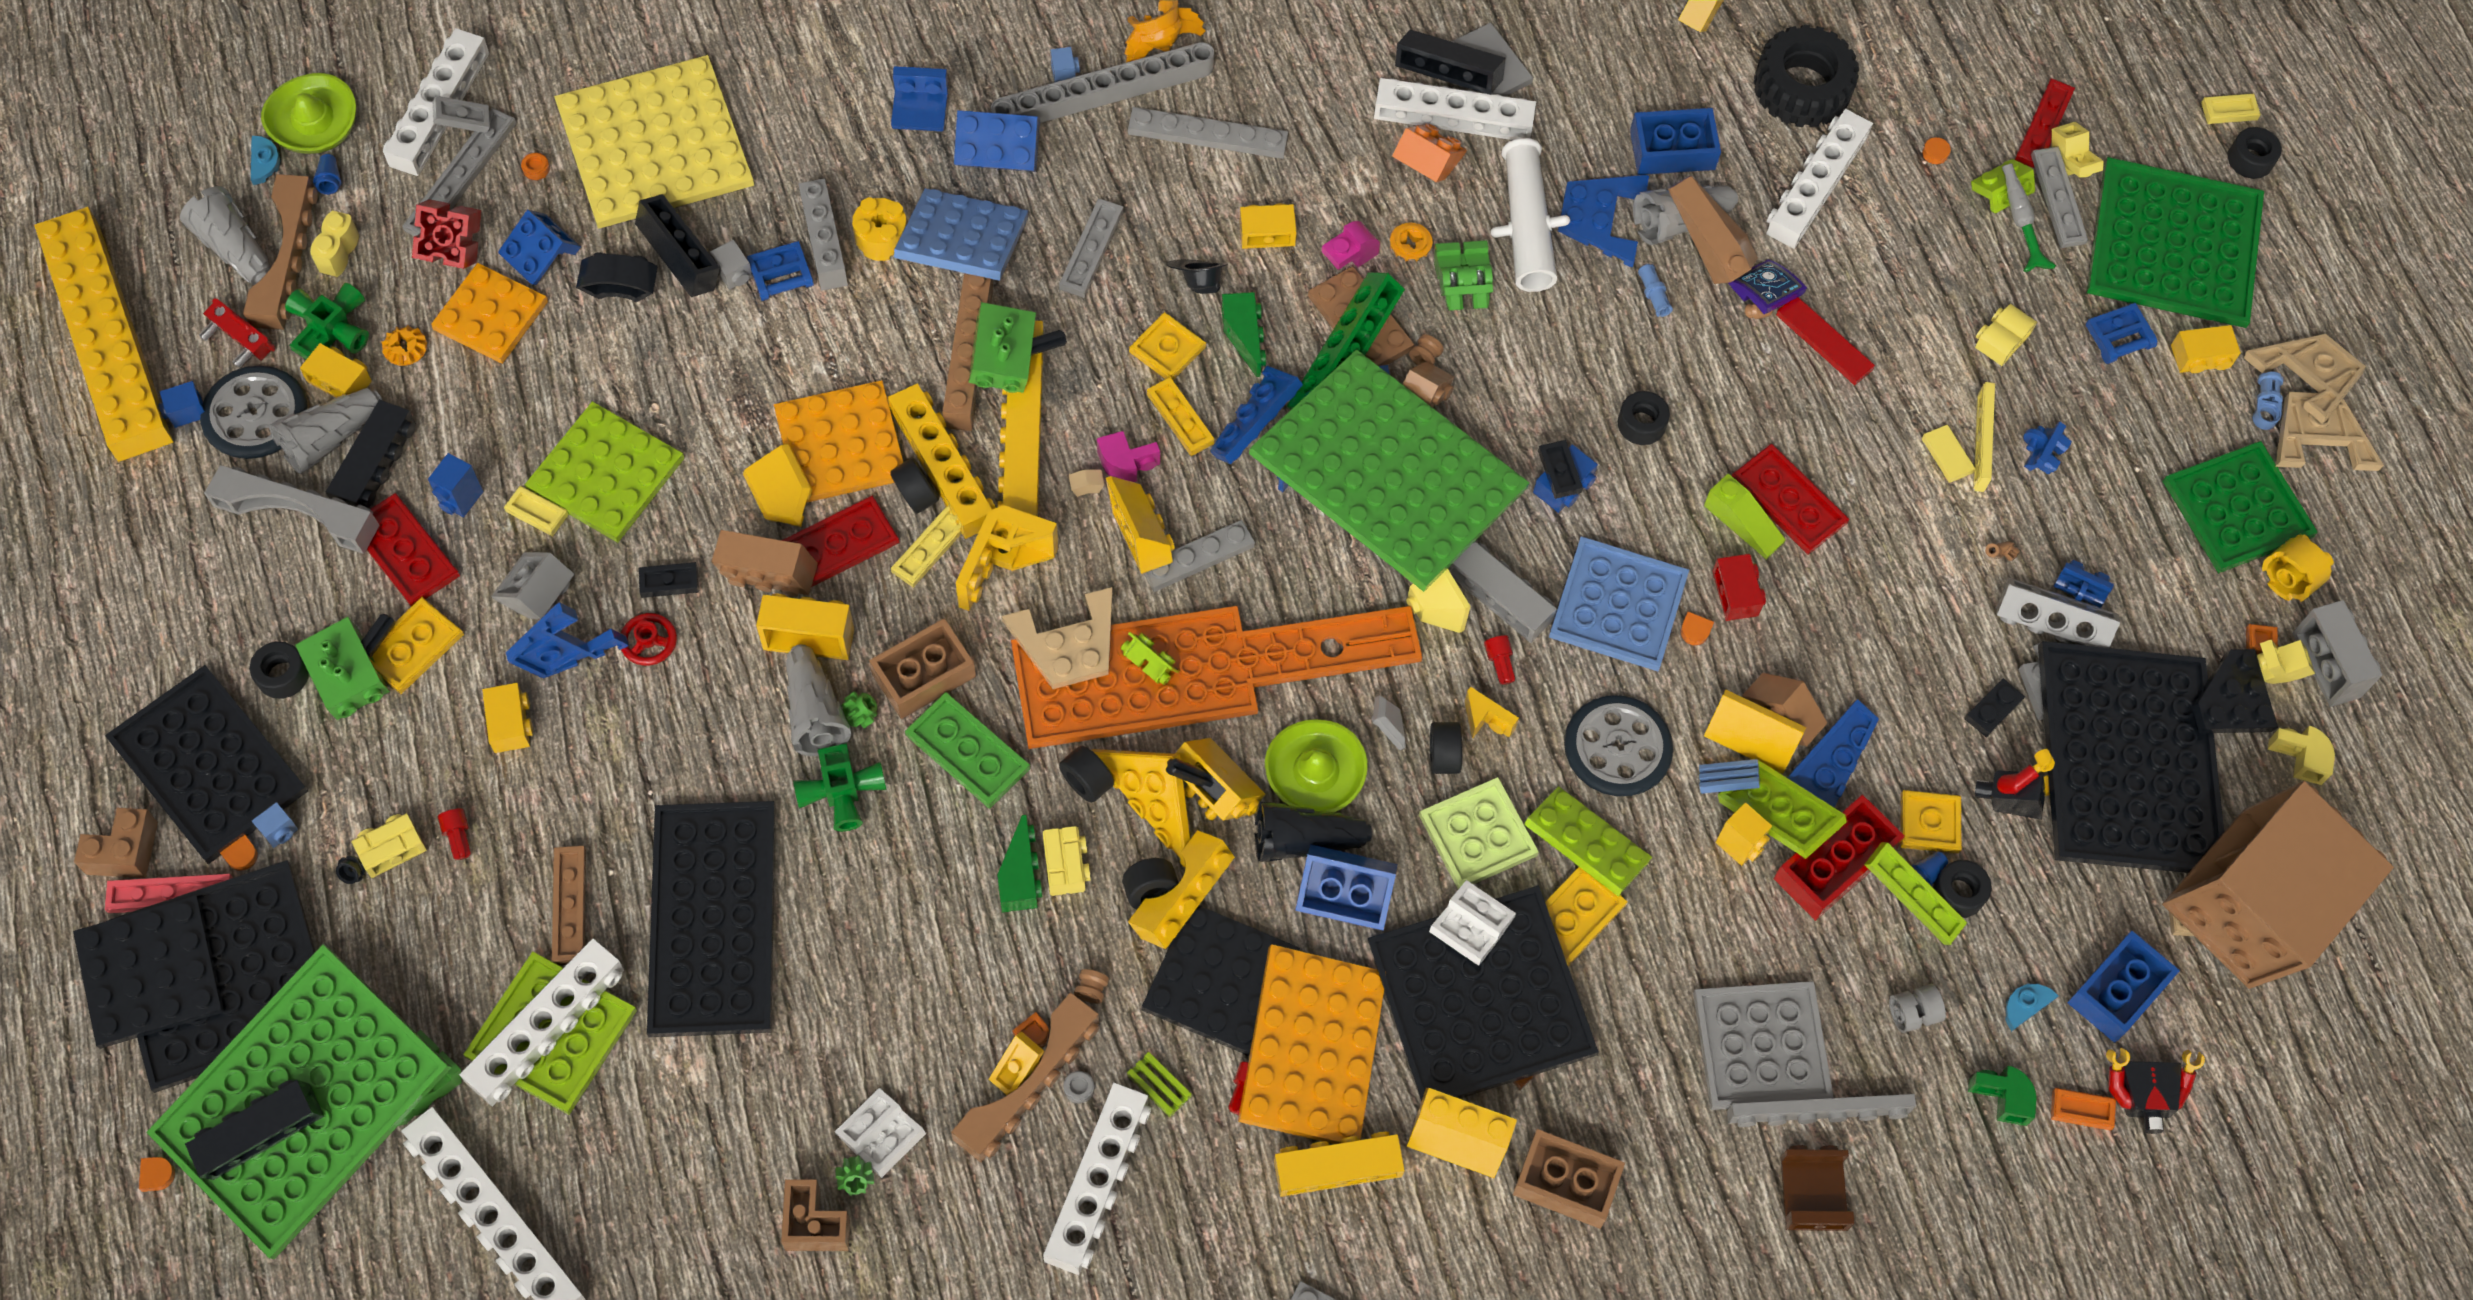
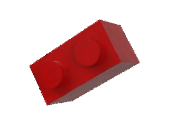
(1738, 587)

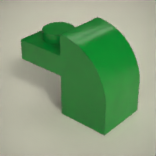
(2014, 1094)

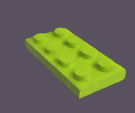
(1795, 814)
(1588, 841)

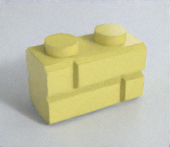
(388, 845)
(1064, 860)

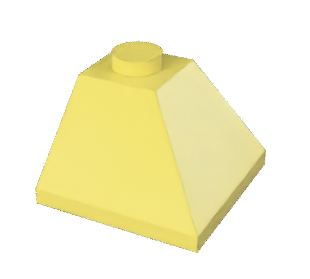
(1440, 604)

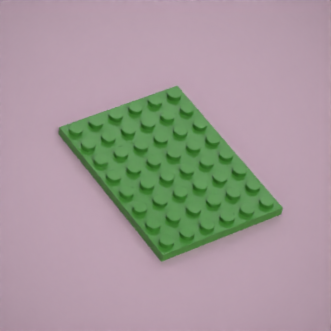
(1389, 469)
(364, 1074)

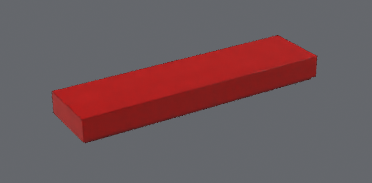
(2045, 119)
(1825, 340)

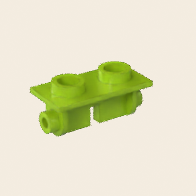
(1159, 664)

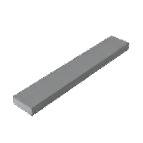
(466, 164)

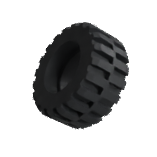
(1813, 50)

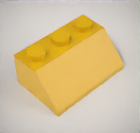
(1139, 524)
(1461, 1132)

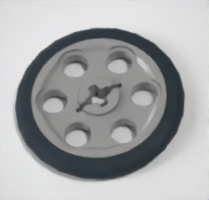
(223, 394)
(1630, 711)

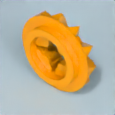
(1417, 234)
(415, 341)

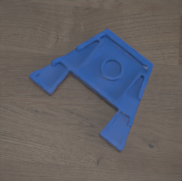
(1592, 209)
(550, 650)

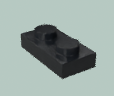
(1560, 469)
(668, 580)
(1994, 708)

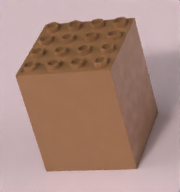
(2278, 886)

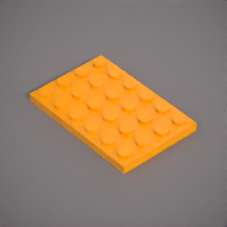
(1312, 1046)

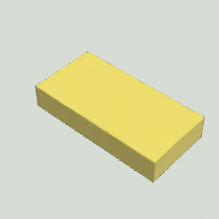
(2230, 108)
(1948, 453)
(536, 511)

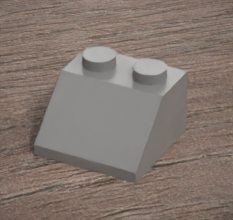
(534, 584)

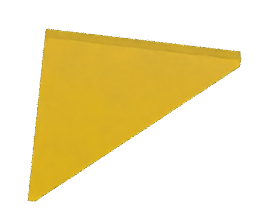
(1152, 793)

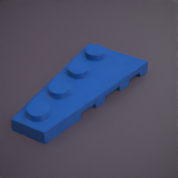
(1252, 417)
(1836, 754)

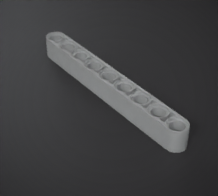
(1192, 61)

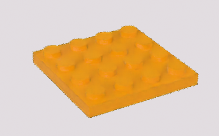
(842, 439)

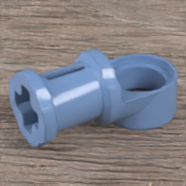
(2269, 390)

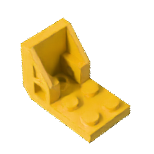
(1020, 533)

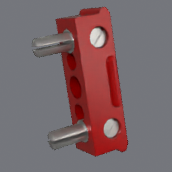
(239, 330)

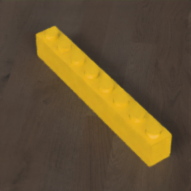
(1022, 440)

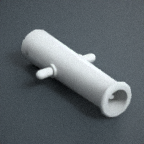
(1529, 217)

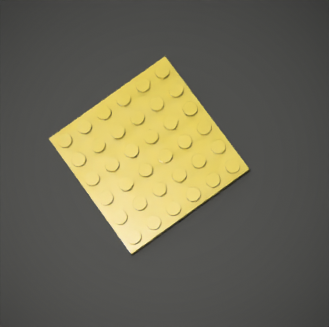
(653, 138)

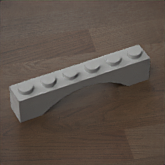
(241, 492)

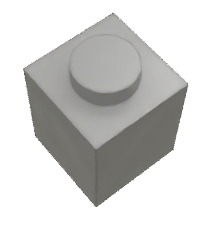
(733, 265)

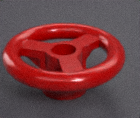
(645, 627)

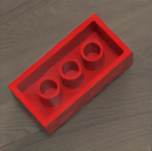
(1839, 861)

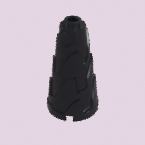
(1290, 830)

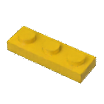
(1180, 416)

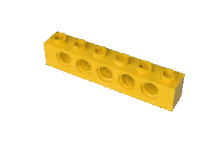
(914, 402)

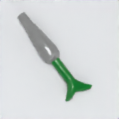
(2024, 217)

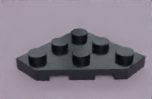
(2235, 697)

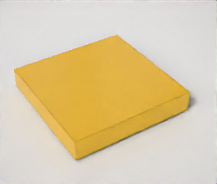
(1167, 347)
(1931, 821)

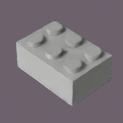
(2338, 653)

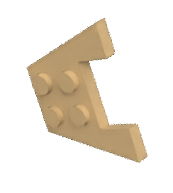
(2319, 363)
(2340, 429)
(1072, 651)

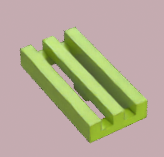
(1141, 1066)

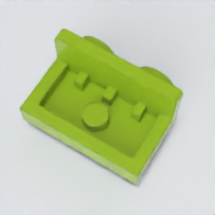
(1993, 184)

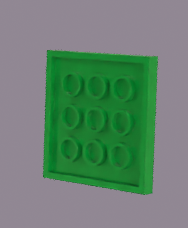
(2239, 506)

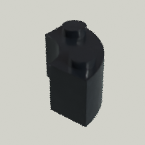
(617, 276)

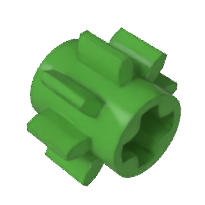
(859, 709)
(854, 1175)

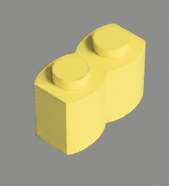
(334, 243)
(2005, 334)

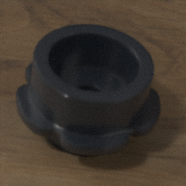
(350, 869)

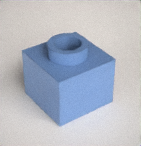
(1063, 64)
(275, 825)

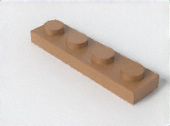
(568, 903)

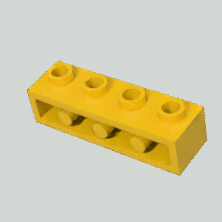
(1338, 1164)

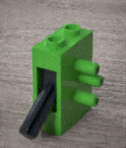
(1005, 347)
(342, 664)

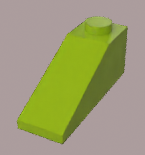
(1744, 516)

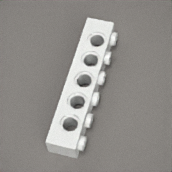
(449, 78)
(1454, 109)
(1829, 164)
(546, 1005)
(1120, 1103)

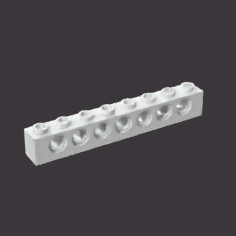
(431, 1129)

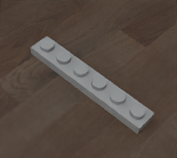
(1207, 132)
(1810, 1110)

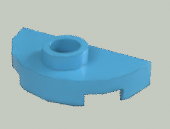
(264, 159)
(2027, 1002)

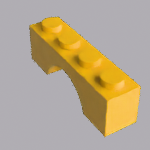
(1163, 917)

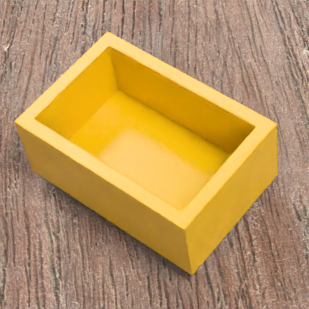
(817, 624)

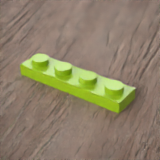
(1915, 893)

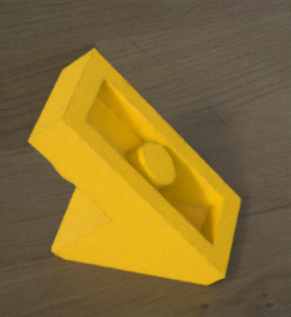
(1482, 710)
(1016, 1064)

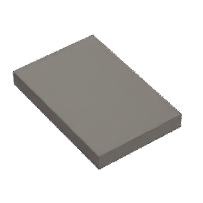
(1489, 40)

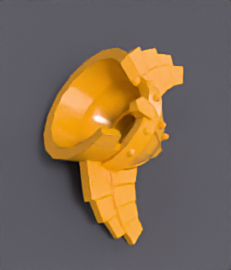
(1162, 30)

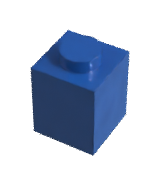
(181, 404)

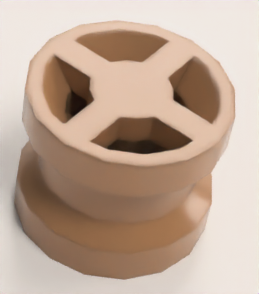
(1426, 350)
(1091, 986)

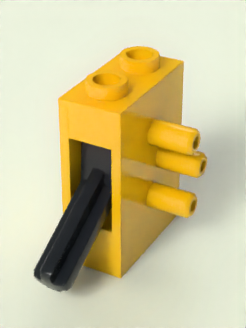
(1215, 779)

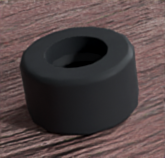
(2262, 142)
(1640, 432)
(914, 485)
(268, 657)
(1445, 747)
(1086, 773)
(1971, 874)
(1148, 880)

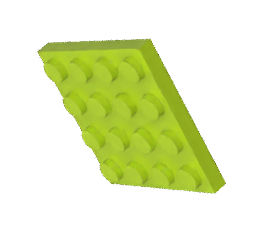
(605, 471)
(577, 1056)

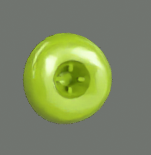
(310, 113)
(1316, 765)

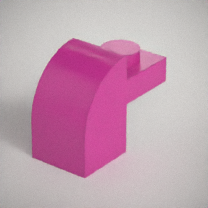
(1353, 245)
(1124, 462)

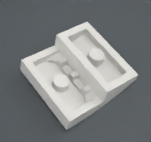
(1472, 922)
(880, 1132)

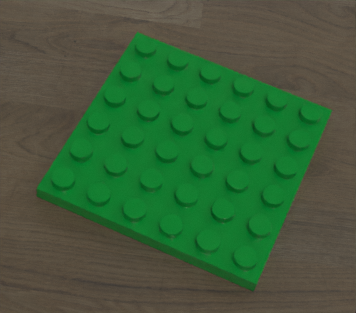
(2176, 242)

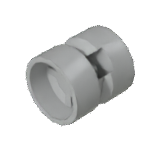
(1917, 1008)

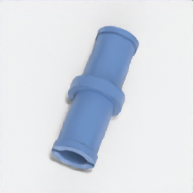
(1655, 290)

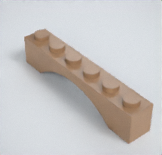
(267, 298)
(960, 395)
(986, 1125)

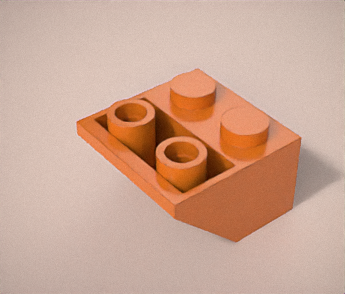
(1429, 151)

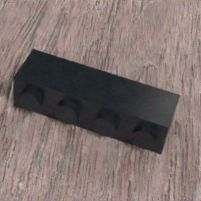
(1450, 62)
(677, 245)
(372, 455)
(254, 1129)

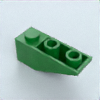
(1242, 329)
(1016, 875)

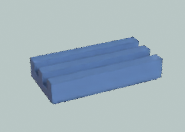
(1728, 773)

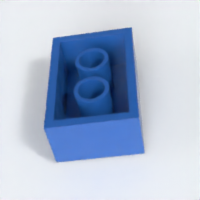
(996, 141)
(1675, 141)
(1346, 887)
(2123, 986)

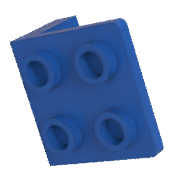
(919, 98)
(535, 245)

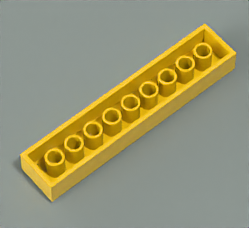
(103, 334)

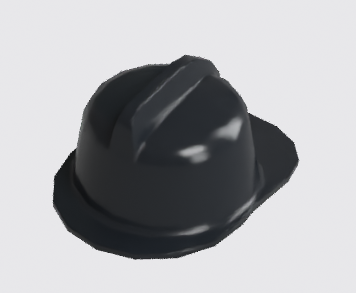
(1200, 275)

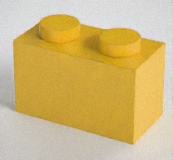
(1267, 226)
(2205, 349)
(334, 372)
(507, 717)
(1744, 835)

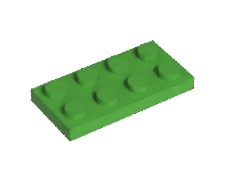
(967, 750)

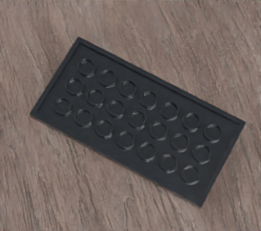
(712, 919)

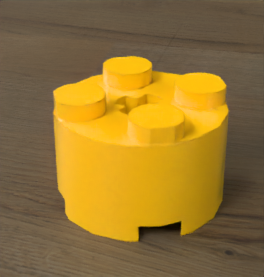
(878, 227)
(2297, 568)

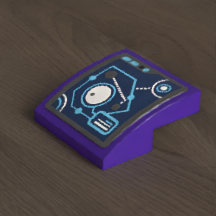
(1768, 286)

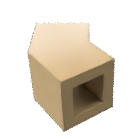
(1086, 482)

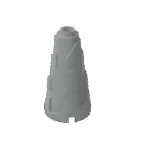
(1661, 218)
(221, 227)
(321, 428)
(814, 712)

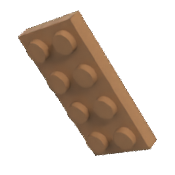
(1332, 300)

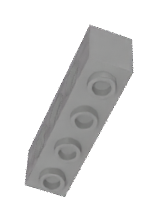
(823, 234)
(2020, 593)

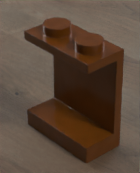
(1815, 1189)

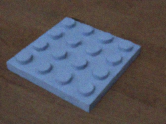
(961, 234)
(1619, 603)

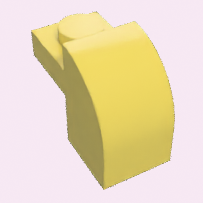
(2074, 149)
(2284, 662)
(2312, 752)

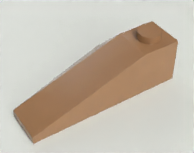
(1715, 234)

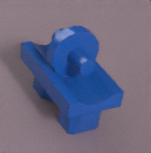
(2042, 443)
(2083, 584)

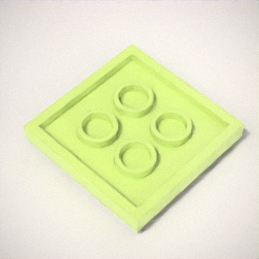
(1478, 833)

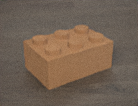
(764, 563)
(922, 668)
(1569, 1179)

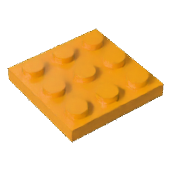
(489, 313)

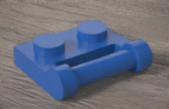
(777, 263)
(2118, 325)

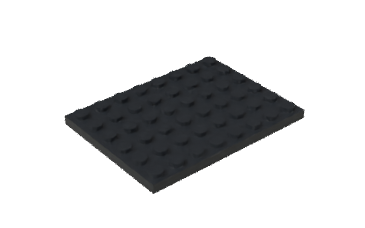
(2128, 757)

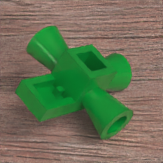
(327, 320)
(839, 786)

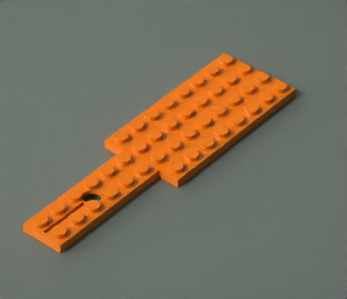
(1216, 672)

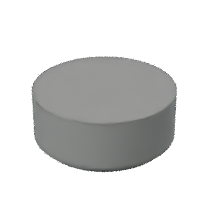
(1078, 1087)

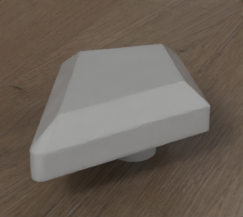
(1389, 720)

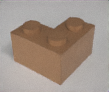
(1429, 383)
(1789, 699)
(125, 851)
(807, 1227)

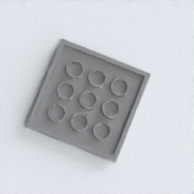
(1762, 1044)

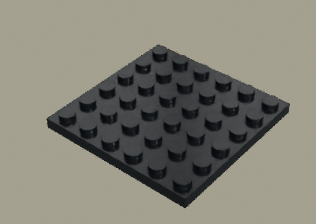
(256, 948)
(1489, 1021)

